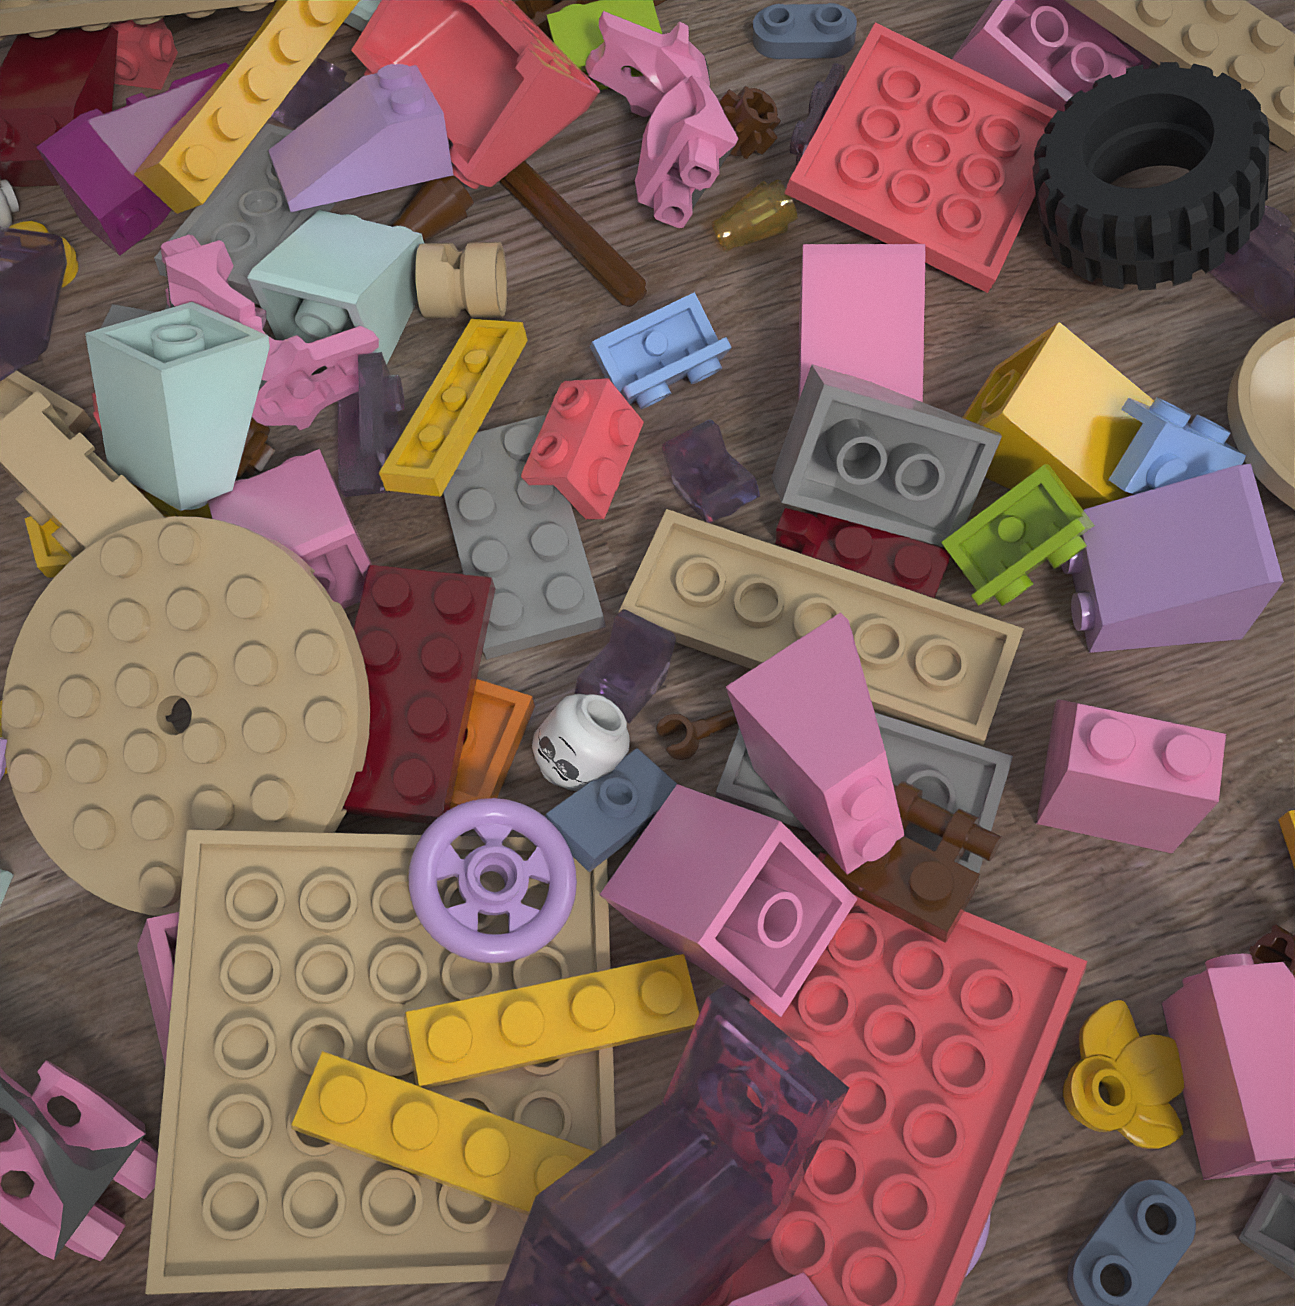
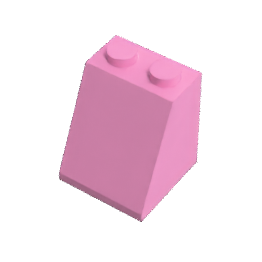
(864, 313)
(307, 515)
(820, 743)
(1128, 776)
(731, 895)
(1238, 1064)

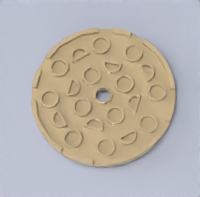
(165, 618)

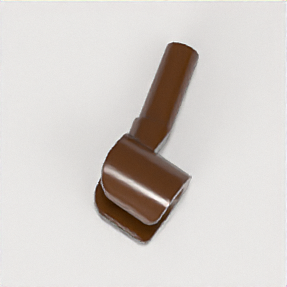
(695, 731)

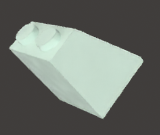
(339, 277)
(177, 399)

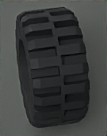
(1140, 123)

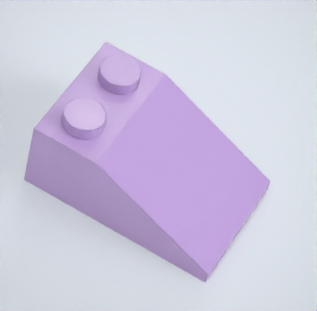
(365, 141)

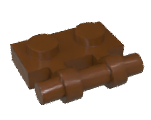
(919, 883)

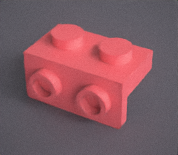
(585, 445)

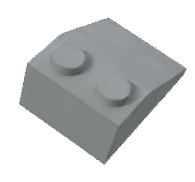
(881, 458)

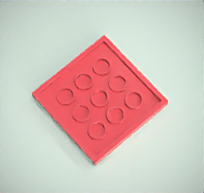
(925, 157)

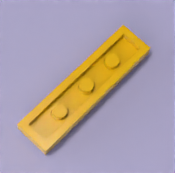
(453, 408)
(550, 1021)
(432, 1134)

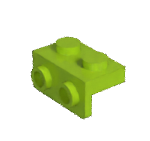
(1017, 535)

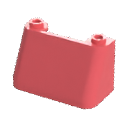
(489, 70)

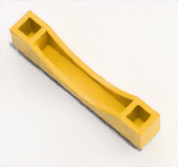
(231, 113)

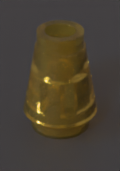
(756, 216)

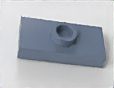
(612, 809)

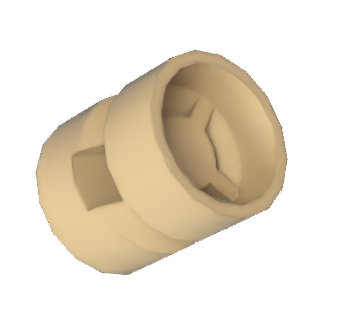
(461, 280)

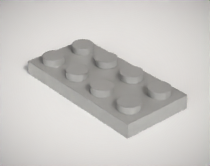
(246, 212)
(522, 541)
(943, 767)

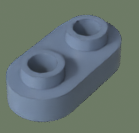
(804, 31)
(1132, 1247)

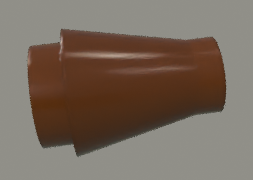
(436, 207)

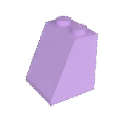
(1175, 565)

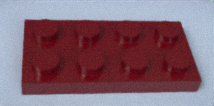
(421, 663)

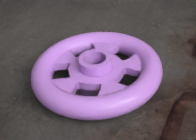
(458, 925)

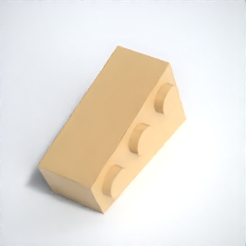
(66, 478)

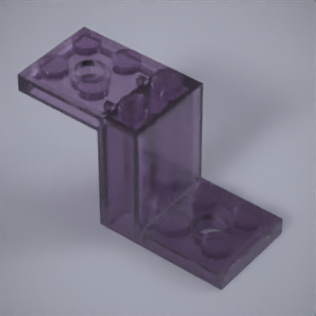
(689, 1183)

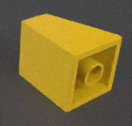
(1060, 409)

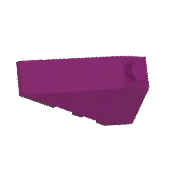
(101, 152)

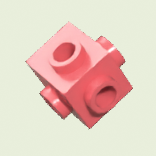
(143, 54)

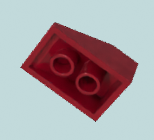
(44, 89)

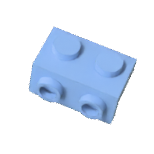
(660, 351)
(1171, 448)

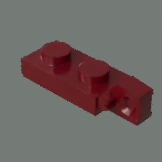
(864, 550)

